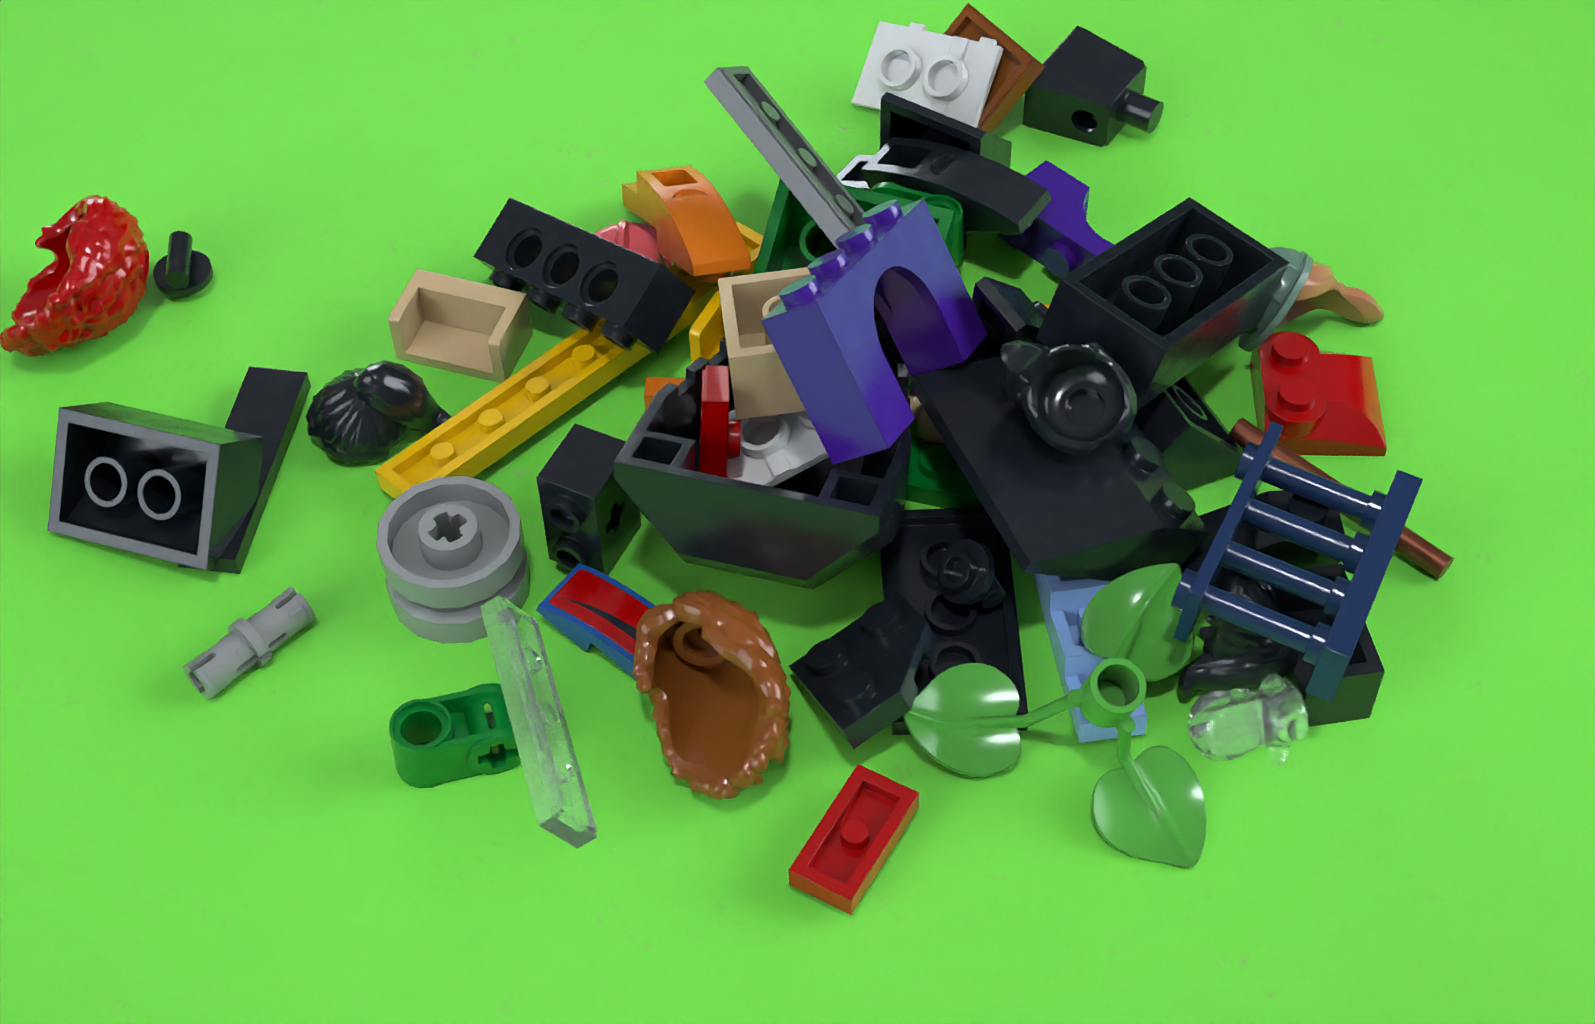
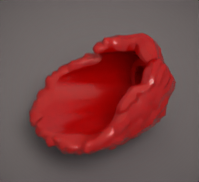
(88, 286)

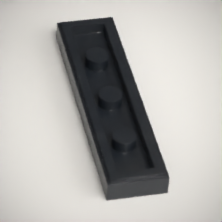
(269, 408)

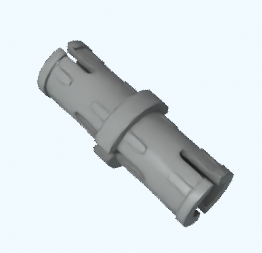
(249, 643)

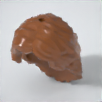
(713, 691)

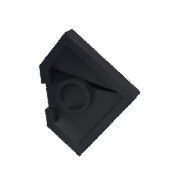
(868, 669)

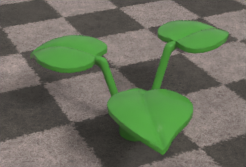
(1151, 803)

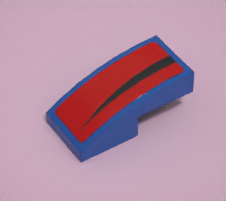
(598, 612)

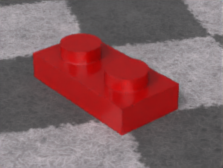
(854, 839)

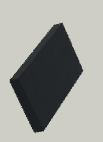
(961, 631)

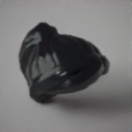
(1069, 393)
(371, 411)
(1233, 654)

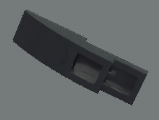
(989, 192)

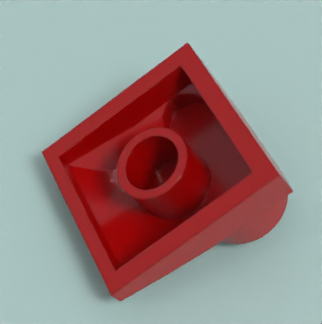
(1318, 397)

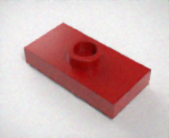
(718, 434)

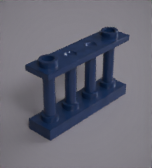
(1343, 600)

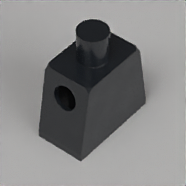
(1090, 92)

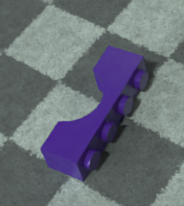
(1060, 233)

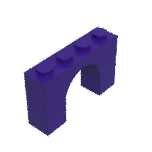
(830, 334)

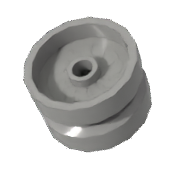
(448, 553)

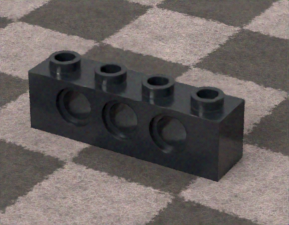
(584, 276)

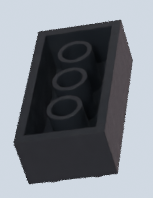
(1166, 296)

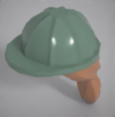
(1307, 288)

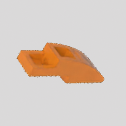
(689, 221)

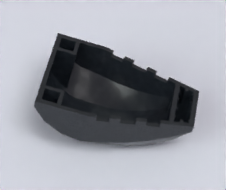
(779, 533)

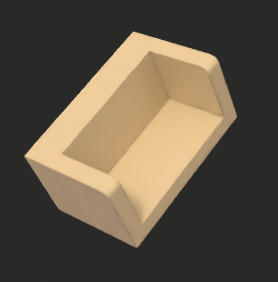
(460, 326)

